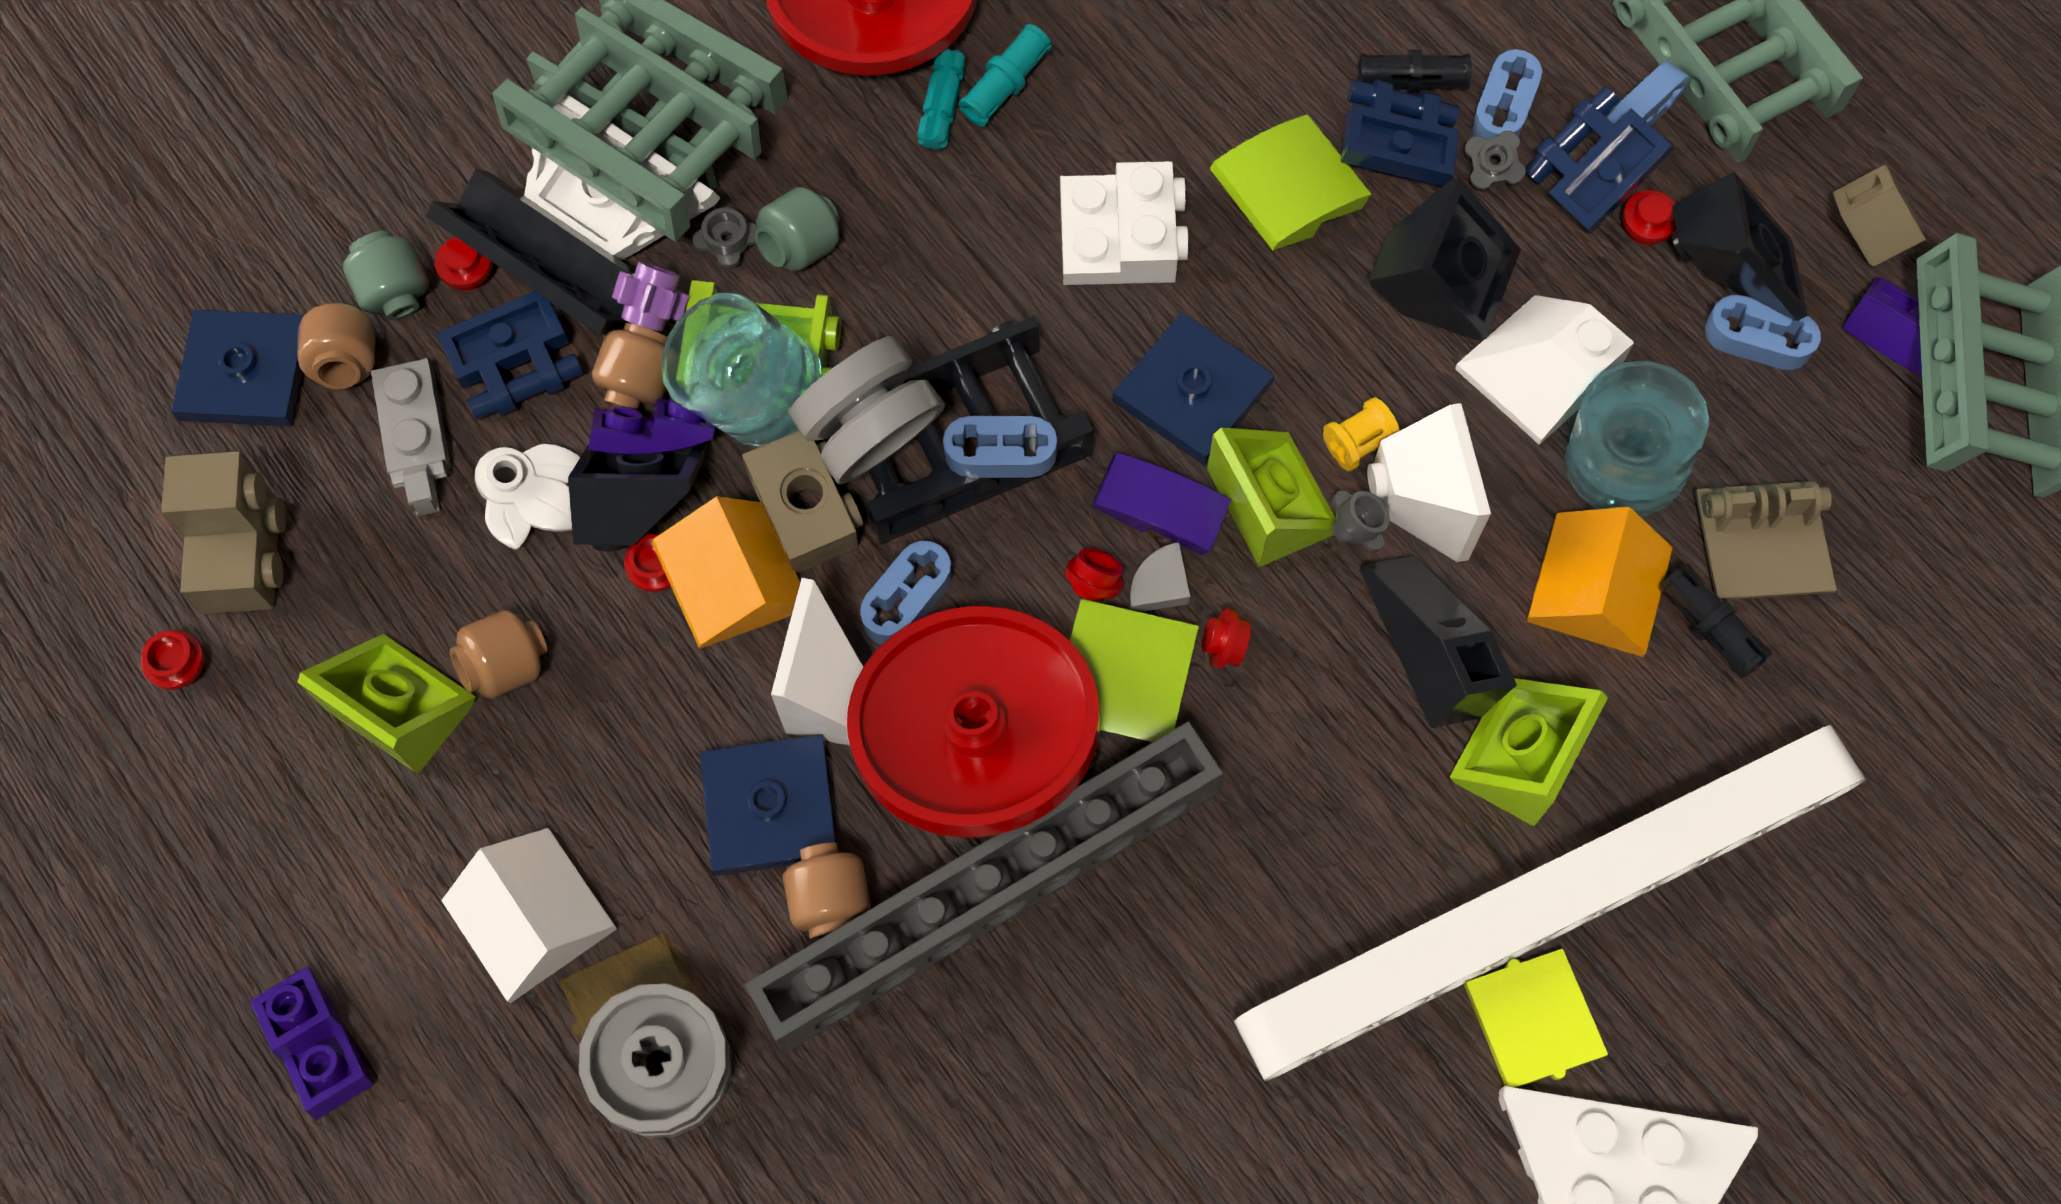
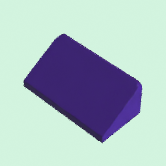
(1889, 323)

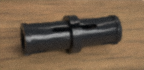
(1417, 70)
(1715, 620)

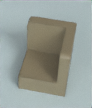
(1878, 215)

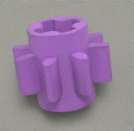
(650, 296)

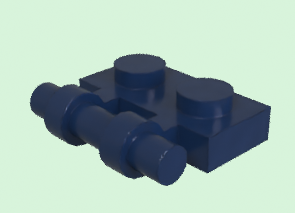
(1397, 143)
(1609, 169)
(502, 340)

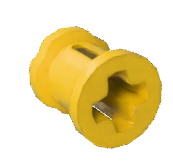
(1360, 433)

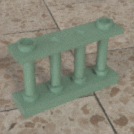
(1789, 37)
(708, 57)
(618, 170)
(1954, 363)

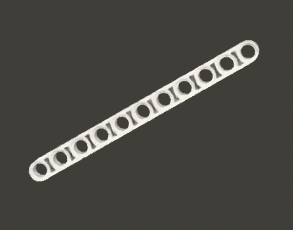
(1546, 902)

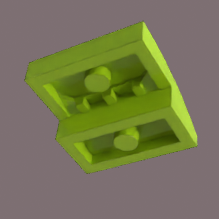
(1290, 181)
(1136, 665)

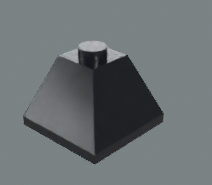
(1740, 245)
(1447, 263)
(624, 495)

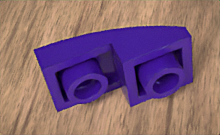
(627, 432)
(1161, 501)
(312, 1043)

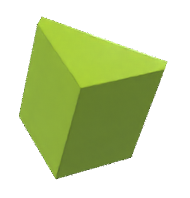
(1270, 491)
(390, 698)
(1528, 746)

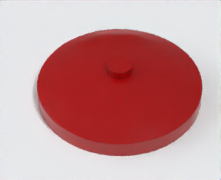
(870, 34)
(974, 721)

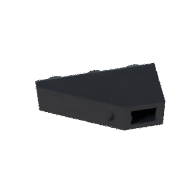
(1439, 642)

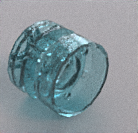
(738, 368)
(1636, 437)

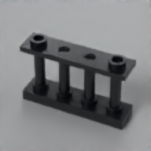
(909, 507)

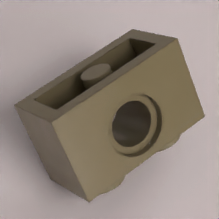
(806, 534)

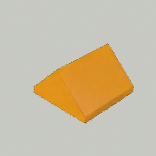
(727, 569)
(1601, 578)

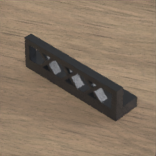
(536, 250)

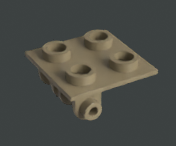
(1766, 539)

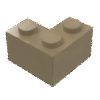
(227, 530)

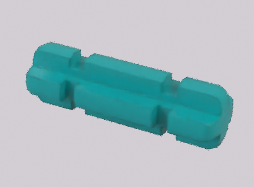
(941, 99)

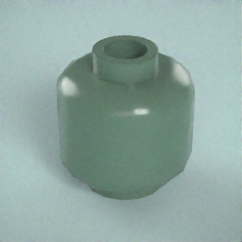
(797, 229)
(385, 274)

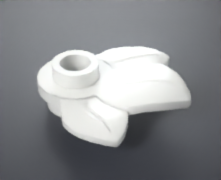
(533, 498)

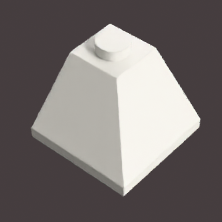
(1544, 361)
(1433, 482)
(815, 670)

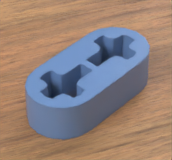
(1653, 94)
(1498, 96)
(1761, 333)
(1000, 446)
(896, 584)

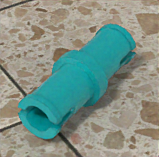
(1005, 75)

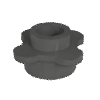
(1483, 172)
(721, 223)
(1360, 519)

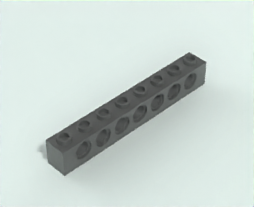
(984, 888)

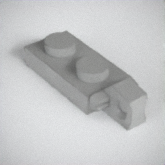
(412, 431)

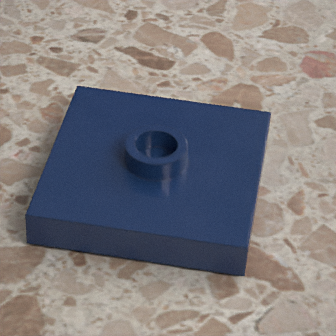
(239, 369)
(1192, 387)
(766, 803)

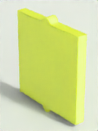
(1535, 1019)

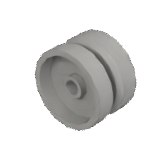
(865, 409)
(625, 1037)

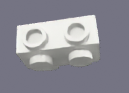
(1123, 225)

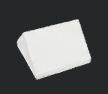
(525, 911)

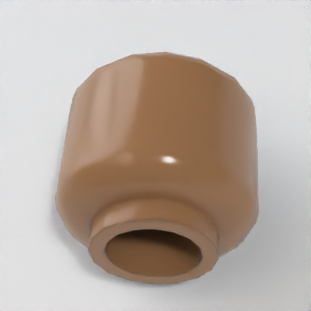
(336, 345)
(631, 366)
(498, 654)
(825, 890)

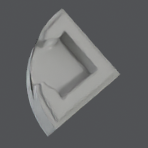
(1160, 581)

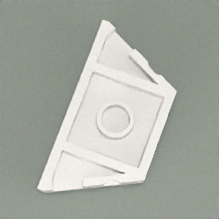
(593, 212)
(1622, 1153)

